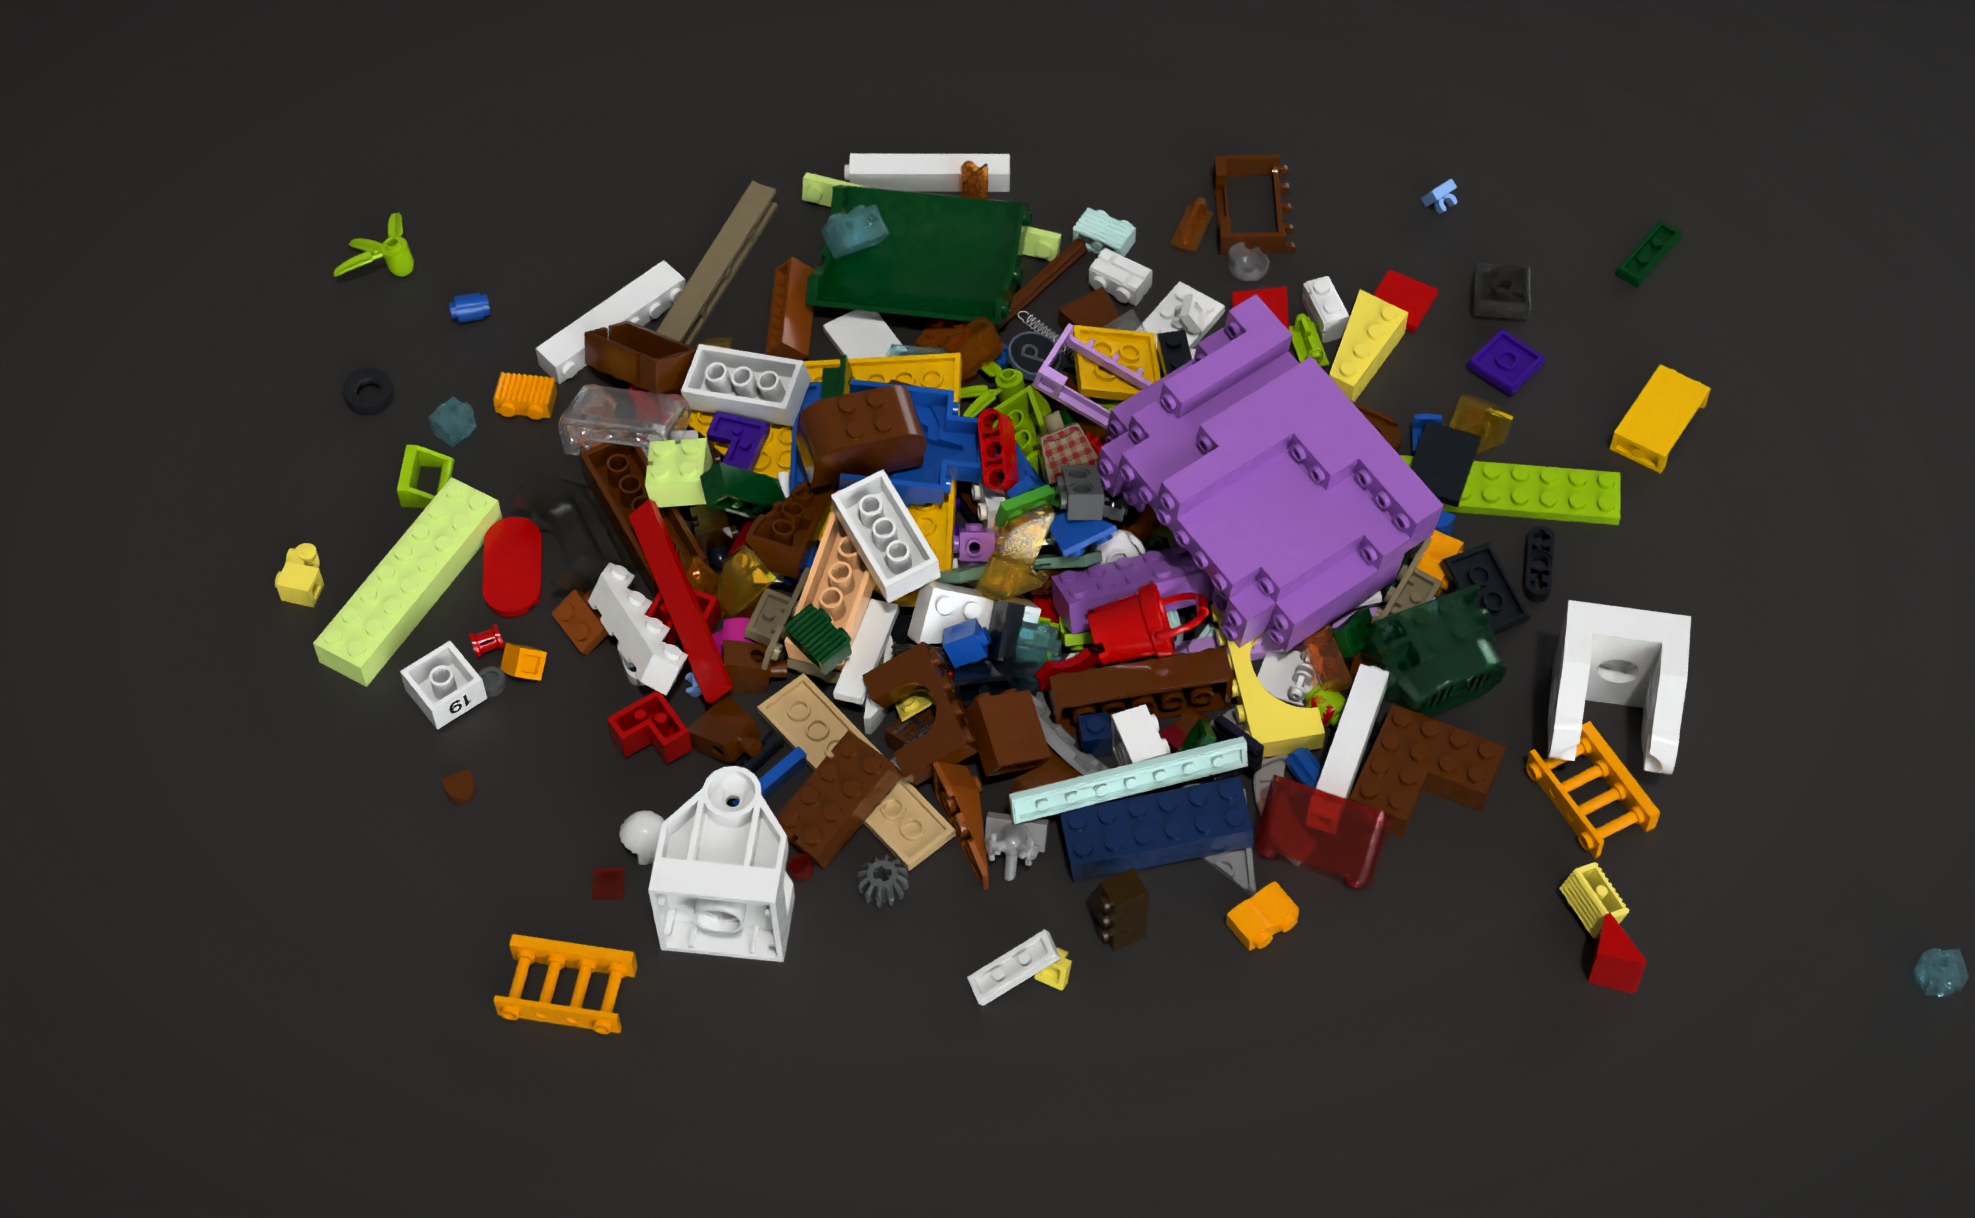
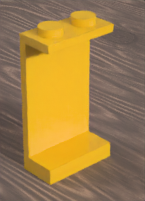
(1659, 418)

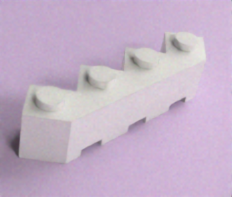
(638, 635)

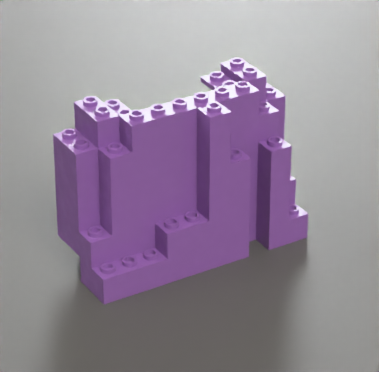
(1268, 481)

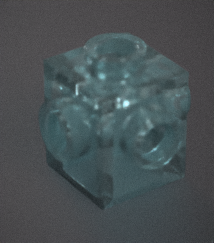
(453, 421)
(1941, 972)

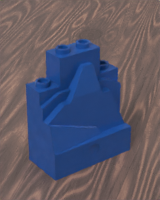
(950, 449)

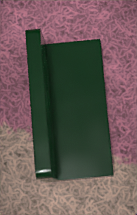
(837, 380)

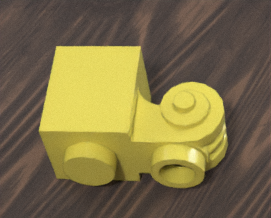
(300, 578)

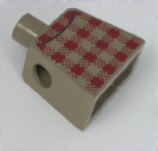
(1062, 447)

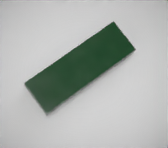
(1648, 253)

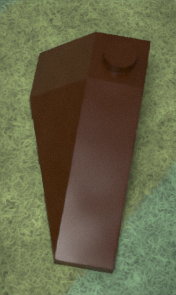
(791, 528)

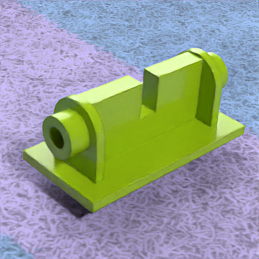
(1307, 341)

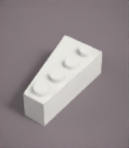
(946, 605)

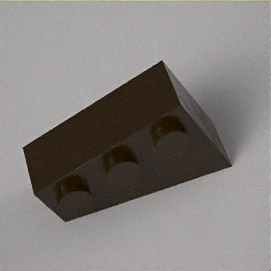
(1120, 909)

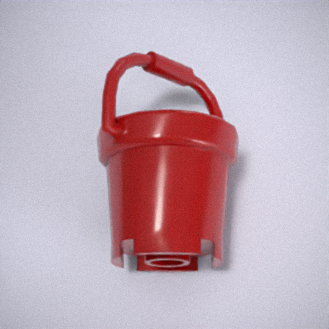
(1139, 625)

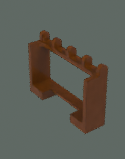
(1252, 165)

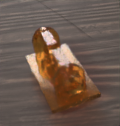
(975, 180)
(1192, 225)

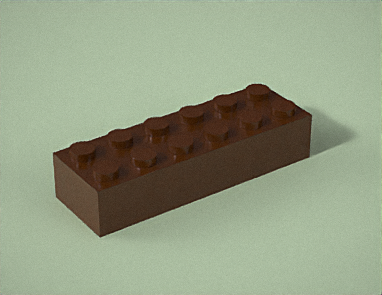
(618, 482)
(1162, 684)

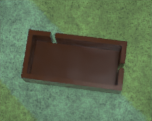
(639, 356)
(837, 799)

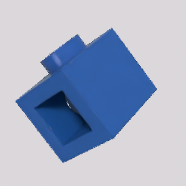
(966, 642)

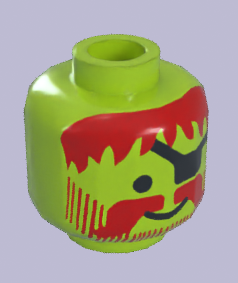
(1329, 703)

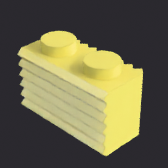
(1593, 897)

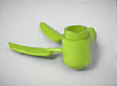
(394, 250)
(1007, 382)

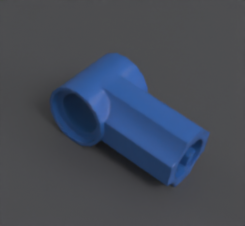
(1304, 767)

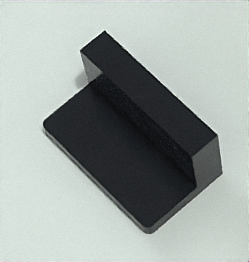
(1004, 629)

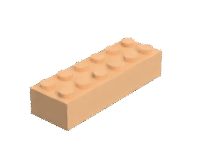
(837, 584)

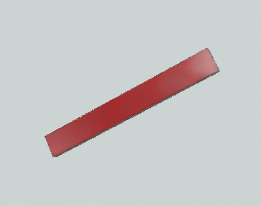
(680, 601)

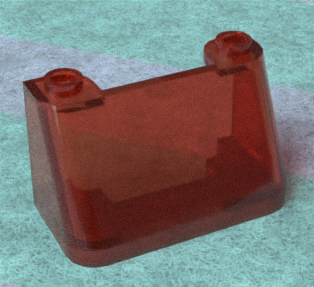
(1323, 830)

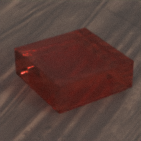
(608, 884)

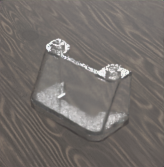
(622, 418)

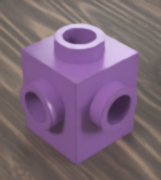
(974, 533)

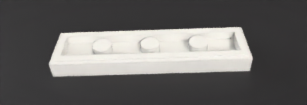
(866, 650)

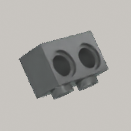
(1080, 492)

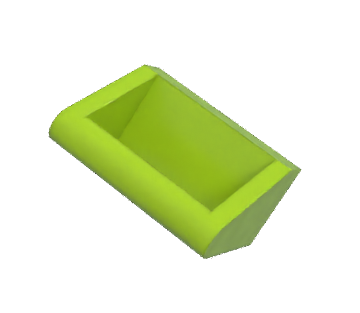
(414, 458)

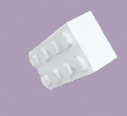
(746, 384)
(885, 536)

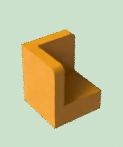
(523, 661)

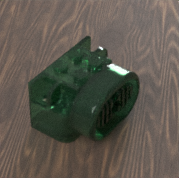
(1437, 653)

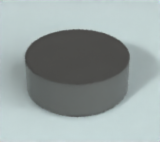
(493, 680)

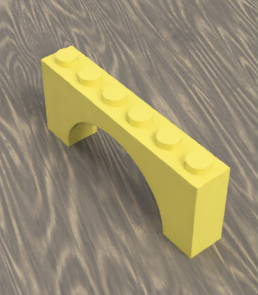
(1265, 717)

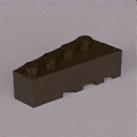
(713, 525)

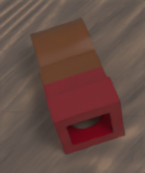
(1181, 728)

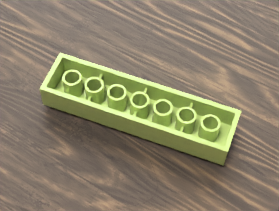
(407, 582)

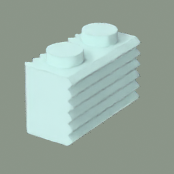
(1103, 232)

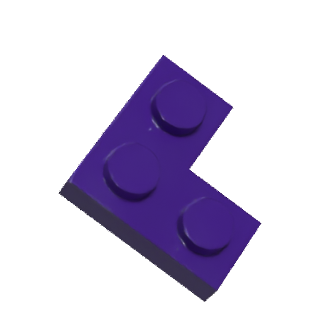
(742, 435)

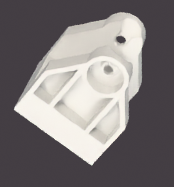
(1620, 660)
(723, 873)

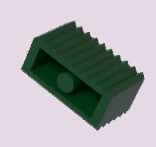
(818, 638)

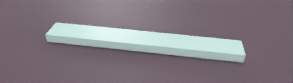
(1128, 780)

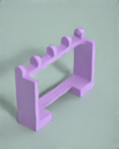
(1053, 382)

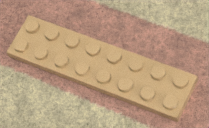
(903, 818)

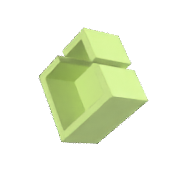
(676, 471)

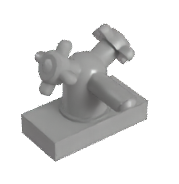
(1014, 839)

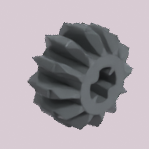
(891, 873)

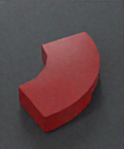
(1085, 659)

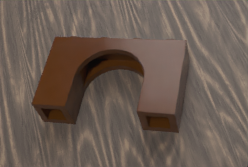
(949, 736)

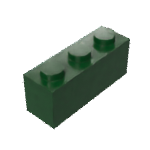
(740, 490)

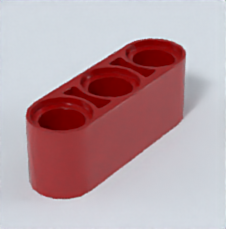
(990, 442)

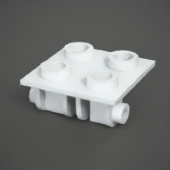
(1288, 676)

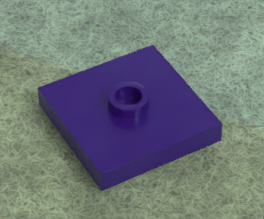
(1506, 362)

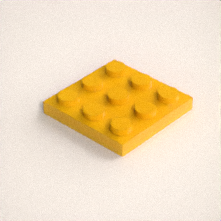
(1135, 351)

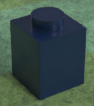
(1095, 734)

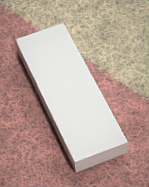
(1013, 967)

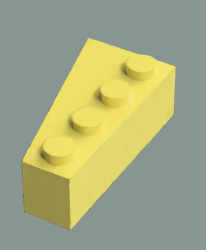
(1366, 343)

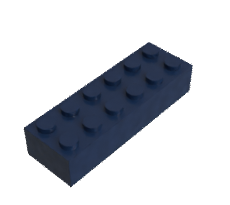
(1157, 829)

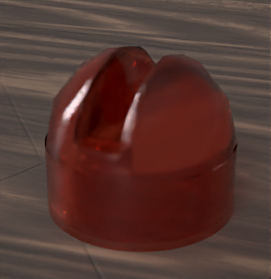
(797, 864)

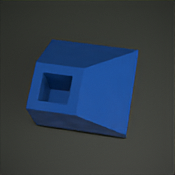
(1072, 536)

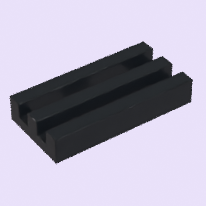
(1228, 730)

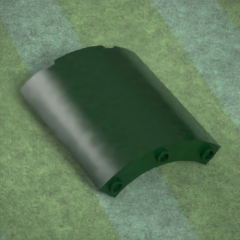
(938, 260)

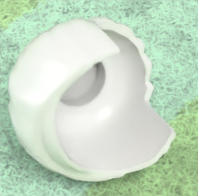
(641, 834)

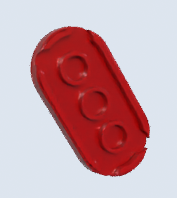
(512, 566)

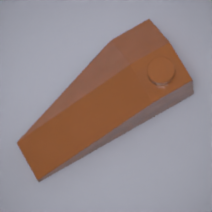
(960, 802)

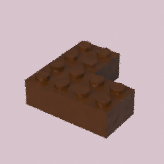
(1429, 756)

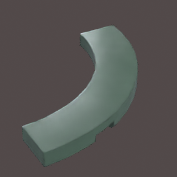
(1046, 561)

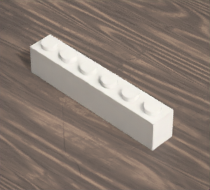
(637, 302)

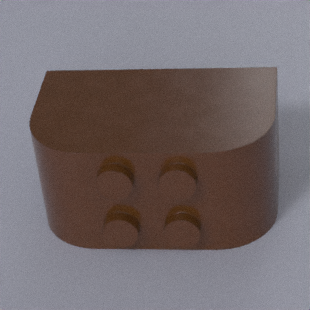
(860, 435)

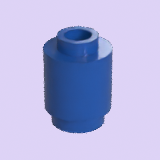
(469, 307)

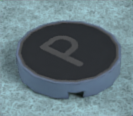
(1028, 353)

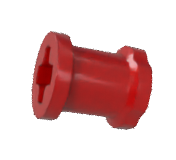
(486, 640)

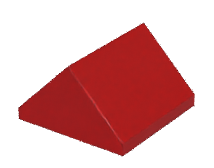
(1616, 959)

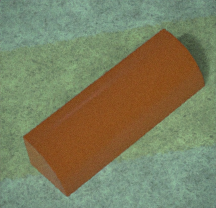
(789, 315)

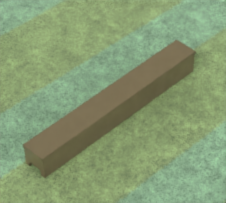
(719, 264)

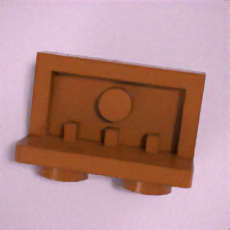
(580, 621)

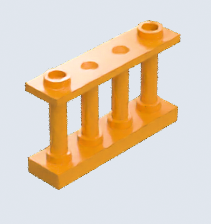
(1607, 766)
(570, 955)

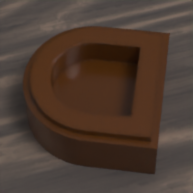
(459, 786)

